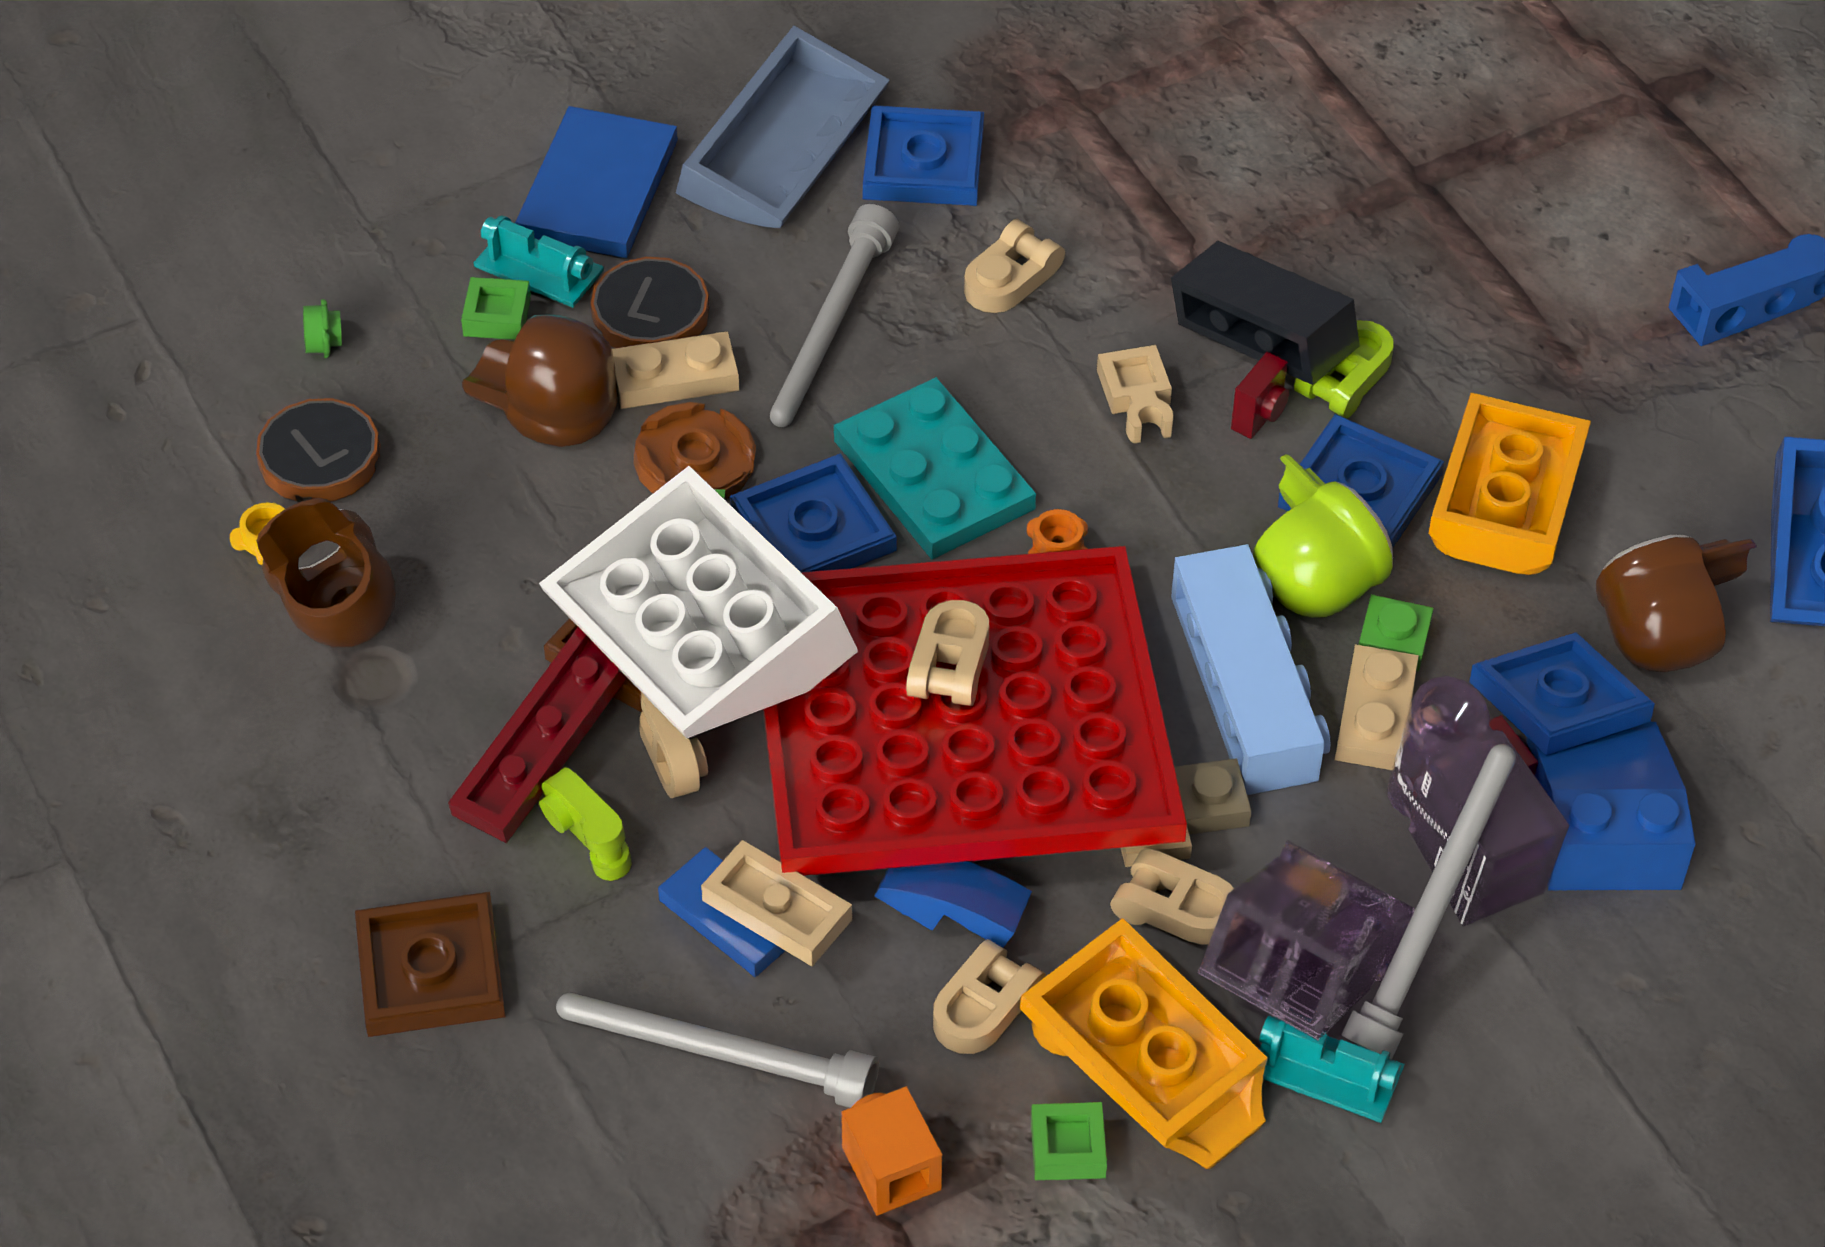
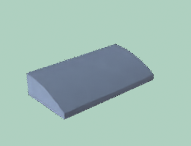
(780, 132)

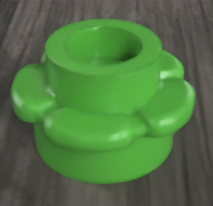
(321, 328)

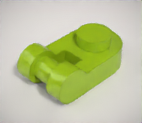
(1361, 370)
(576, 807)

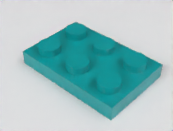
(934, 468)

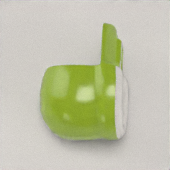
(1324, 547)

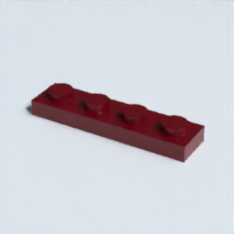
(537, 739)

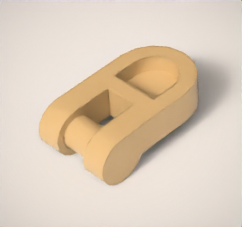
(998, 282)
(955, 635)
(675, 758)
(1190, 909)
(974, 1016)

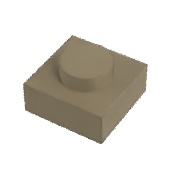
(1213, 796)

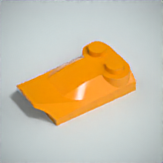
(1508, 485)
(1152, 1044)

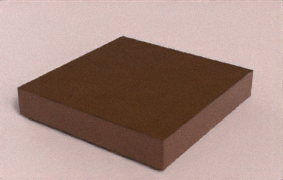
(429, 964)

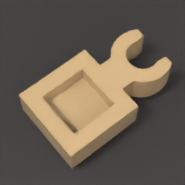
(1137, 385)

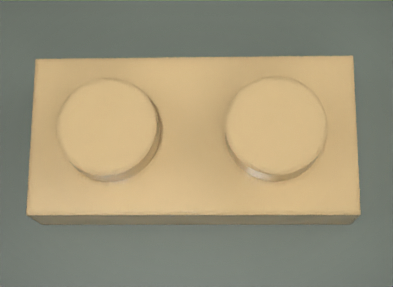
(675, 370)
(1376, 706)
(777, 904)

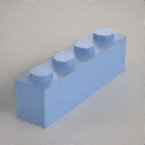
(1249, 669)

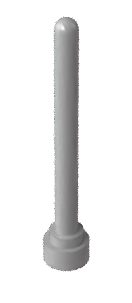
(870, 235)
(1378, 1021)
(843, 1076)

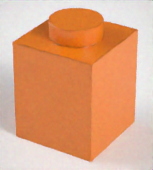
(891, 1150)

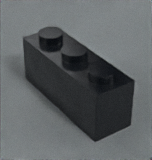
(1265, 310)

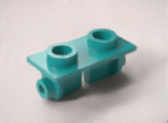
(548, 264)
(1329, 1069)

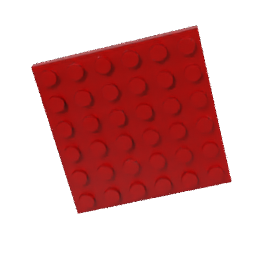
(1045, 761)

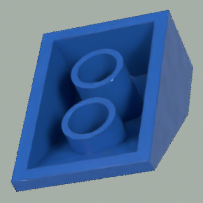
(1798, 533)
(1622, 812)

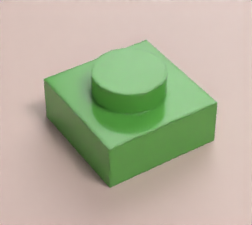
(495, 308)
(1396, 626)
(1068, 1141)

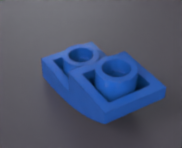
(960, 890)

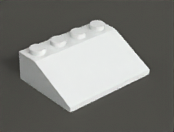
(700, 609)

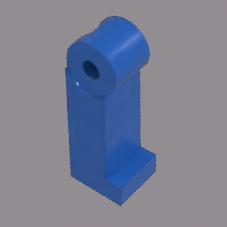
(1751, 291)

